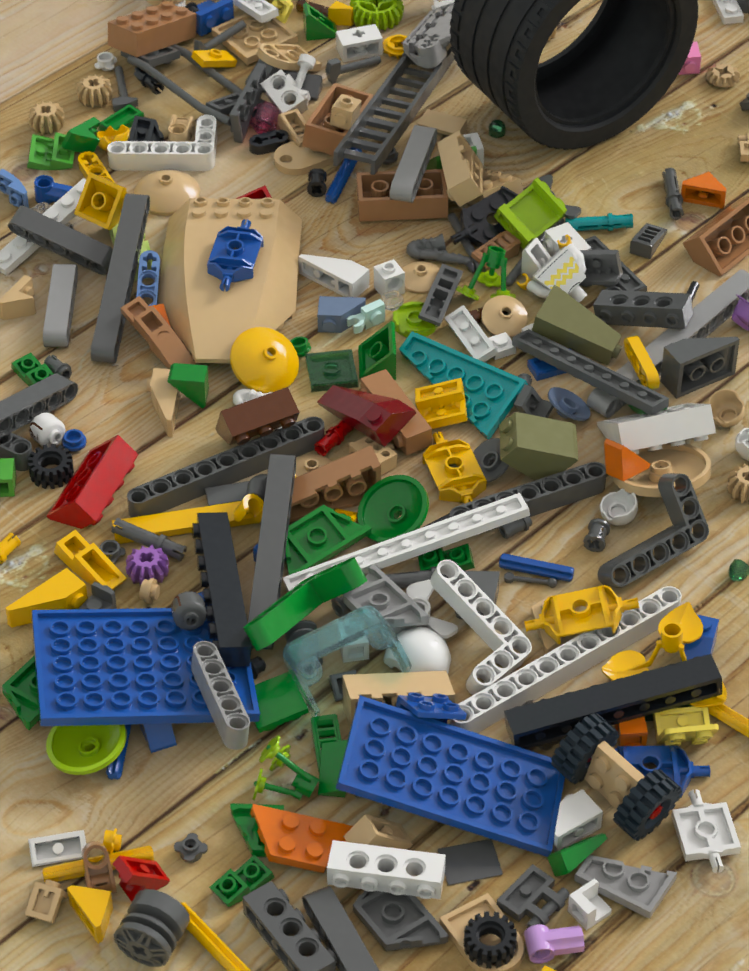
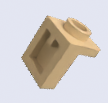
(45, 901)

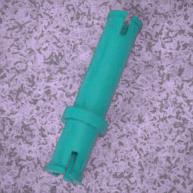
(601, 222)

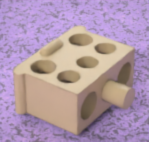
(387, 462)

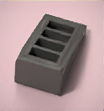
(647, 240)

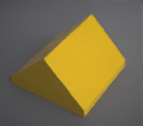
(101, 201)

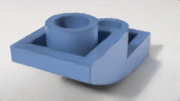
(14, 188)

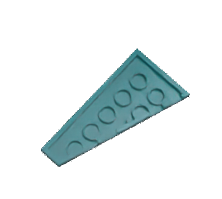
(487, 389)

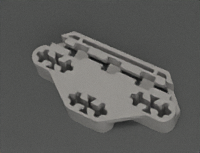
(430, 38)

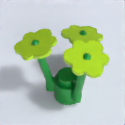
(495, 258)
(303, 782)

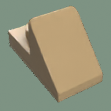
(18, 300)

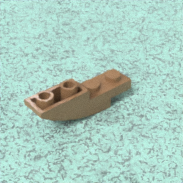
(156, 332)

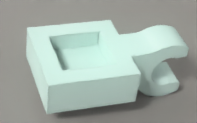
(370, 316)

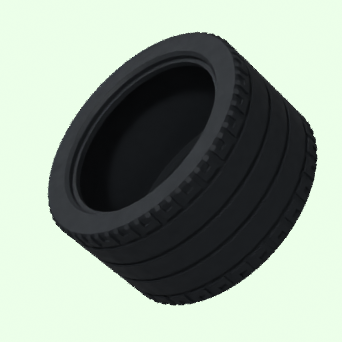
(591, 86)

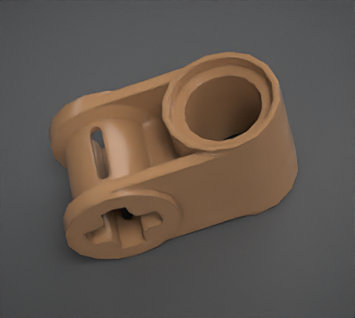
(98, 874)

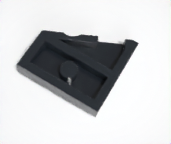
(145, 130)

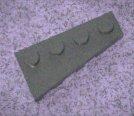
(246, 102)

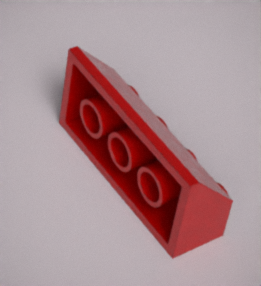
(94, 484)

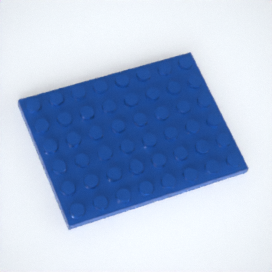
(122, 669)

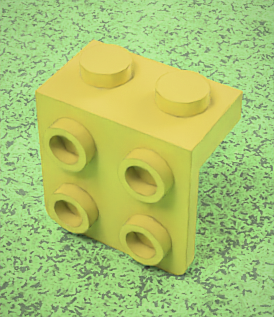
(684, 725)

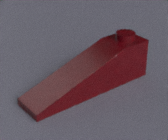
(368, 413)

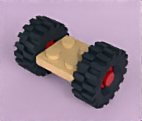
(638, 798)

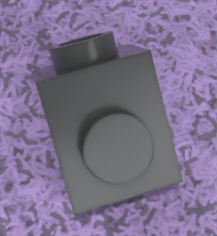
(531, 403)

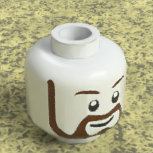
(47, 429)

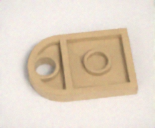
(283, 56)
(300, 159)
(455, 923)

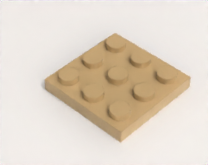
(247, 41)

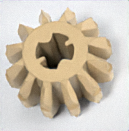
(94, 91)
(46, 117)
(739, 483)

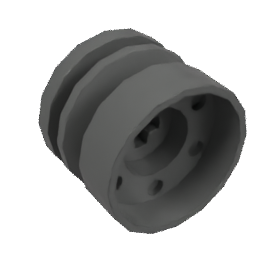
(151, 927)

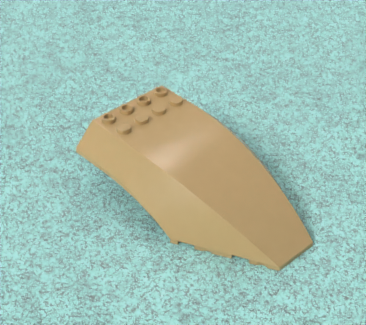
(193, 301)

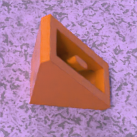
(704, 191)
(622, 462)

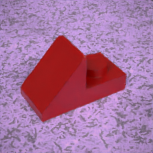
(139, 875)

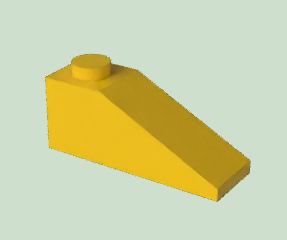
(57, 593)

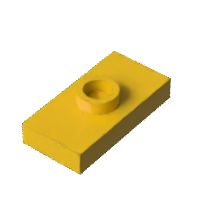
(214, 58)

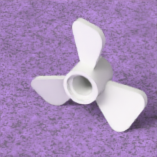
(420, 593)

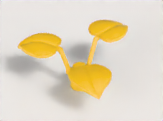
(675, 628)

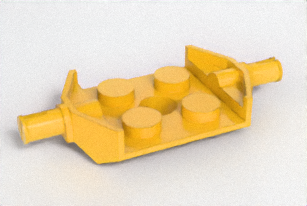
(457, 483)
(561, 619)

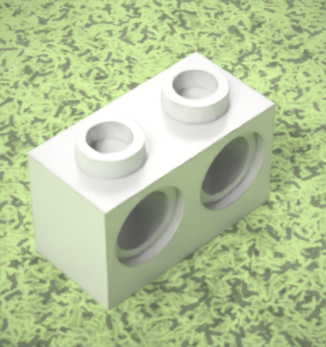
(283, 96)

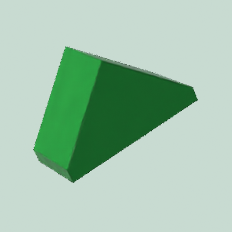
(317, 25)
(191, 381)

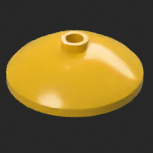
(258, 369)

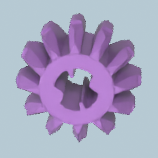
(147, 564)

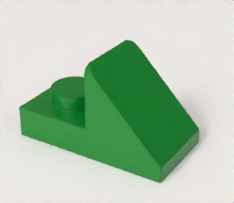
(82, 137)

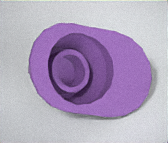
(741, 313)

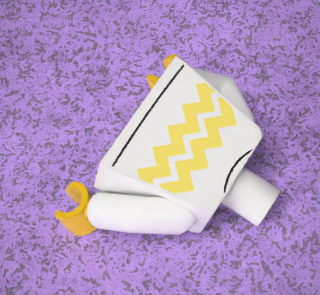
(564, 270)

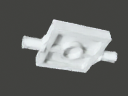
(705, 831)

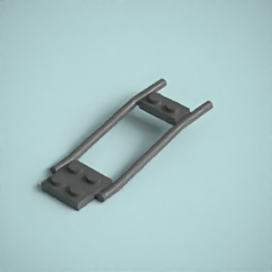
(218, 108)

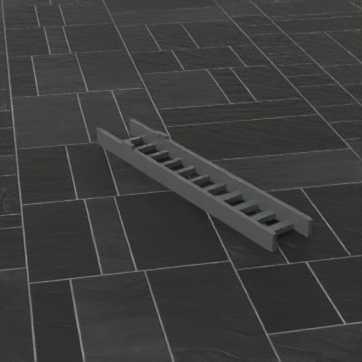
(373, 108)

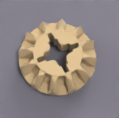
(729, 78)

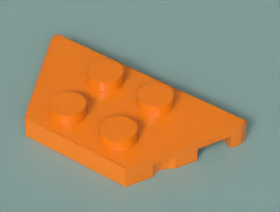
(297, 838)

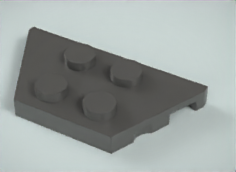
(398, 920)

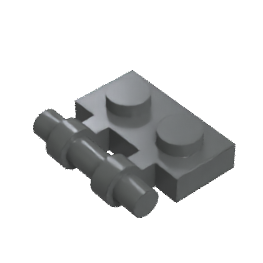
(527, 891)

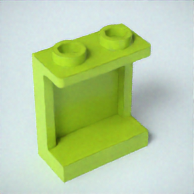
(531, 212)

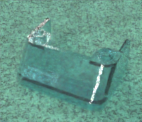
(303, 653)

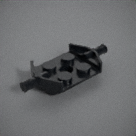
(474, 218)

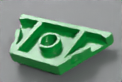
(320, 538)
(23, 694)

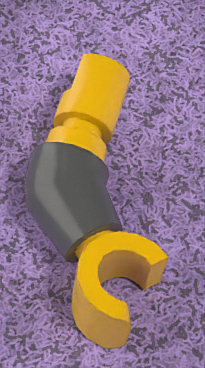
(253, 499)

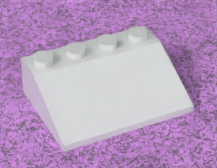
(664, 427)

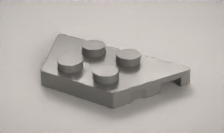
(387, 598)

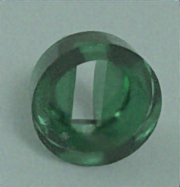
(497, 128)
(738, 570)

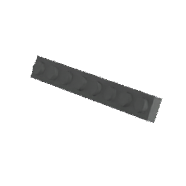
(590, 372)

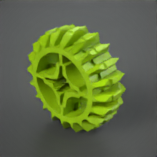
(379, 12)

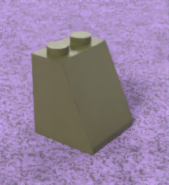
(537, 444)

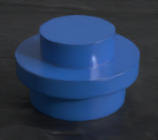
(74, 440)

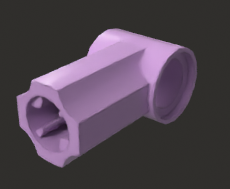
(546, 943)

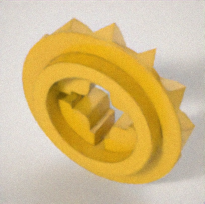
(393, 45)

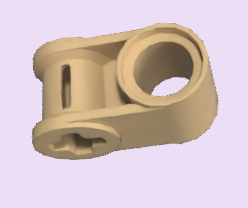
(181, 128)

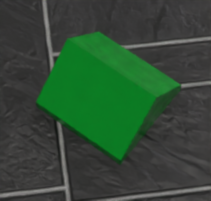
(378, 352)

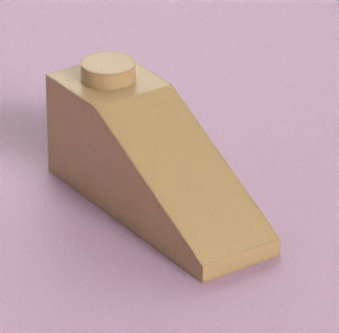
(164, 399)

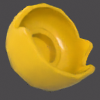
(111, 135)

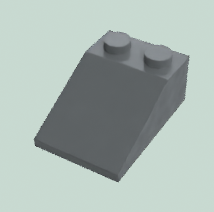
(698, 363)

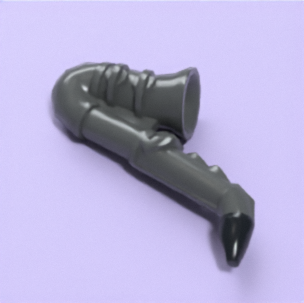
(436, 250)

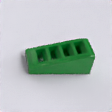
(324, 727)
(569, 858)

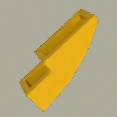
(88, 561)

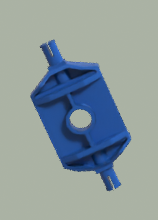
(235, 264)
(669, 759)

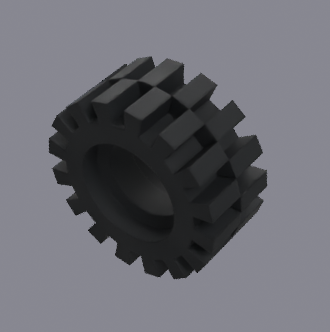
(50, 476)
(487, 953)

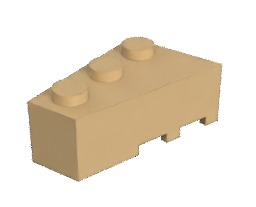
(461, 169)

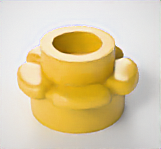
(112, 840)

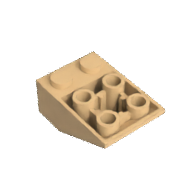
(494, 180)

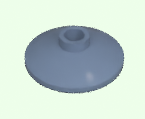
(568, 404)

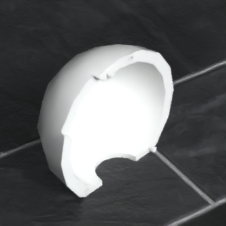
(424, 650)

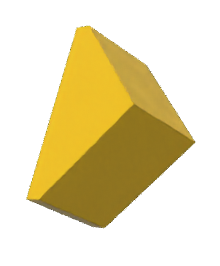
(93, 909)

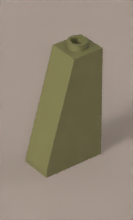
(576, 327)

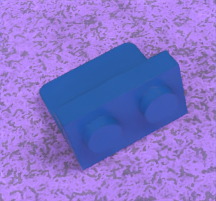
(212, 15)
(435, 707)

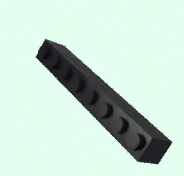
(222, 588)
(615, 701)

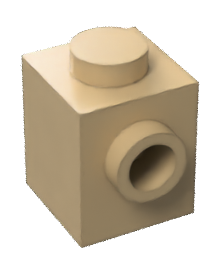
(345, 112)

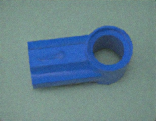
(48, 190)

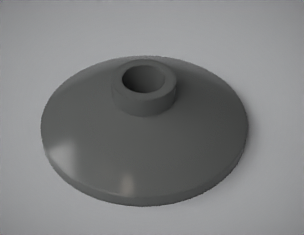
(489, 459)

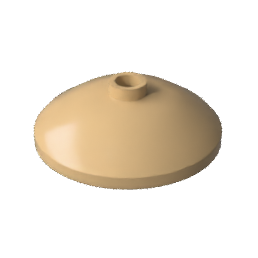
(167, 190)

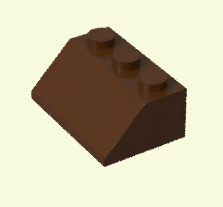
(257, 417)

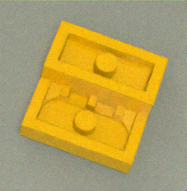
(442, 403)

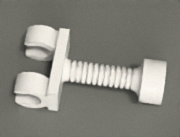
(306, 63)

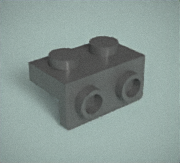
(602, 267)

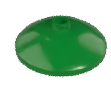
(389, 500)

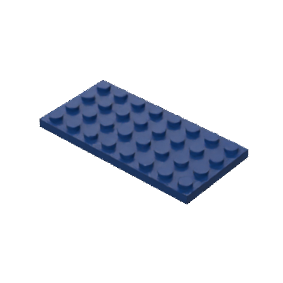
(452, 776)

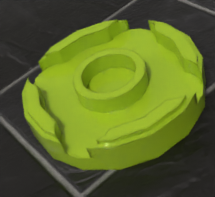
(407, 320)

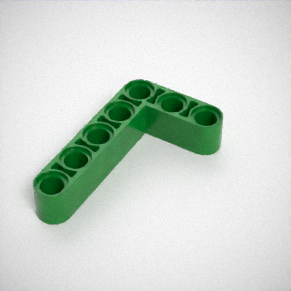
(302, 601)

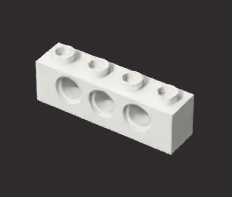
(386, 869)

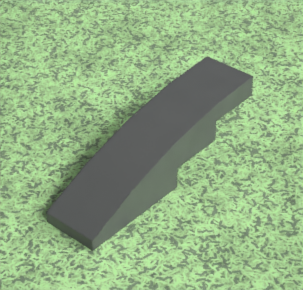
(440, 295)

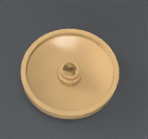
(670, 459)

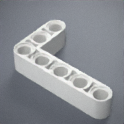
(168, 154)
(484, 625)

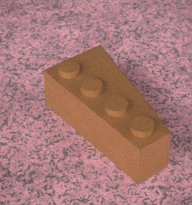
(336, 483)

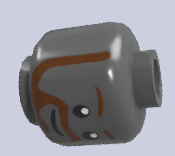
(188, 610)

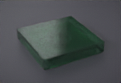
(331, 369)

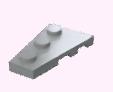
(627, 885)

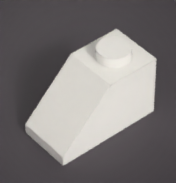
(576, 819)

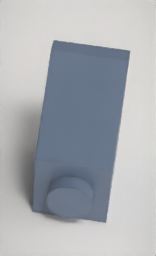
(335, 310)

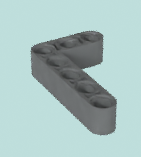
(662, 542)

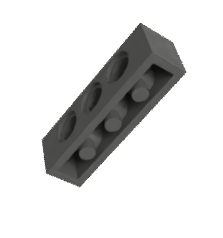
(644, 308)
(270, 901)

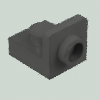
(102, 598)

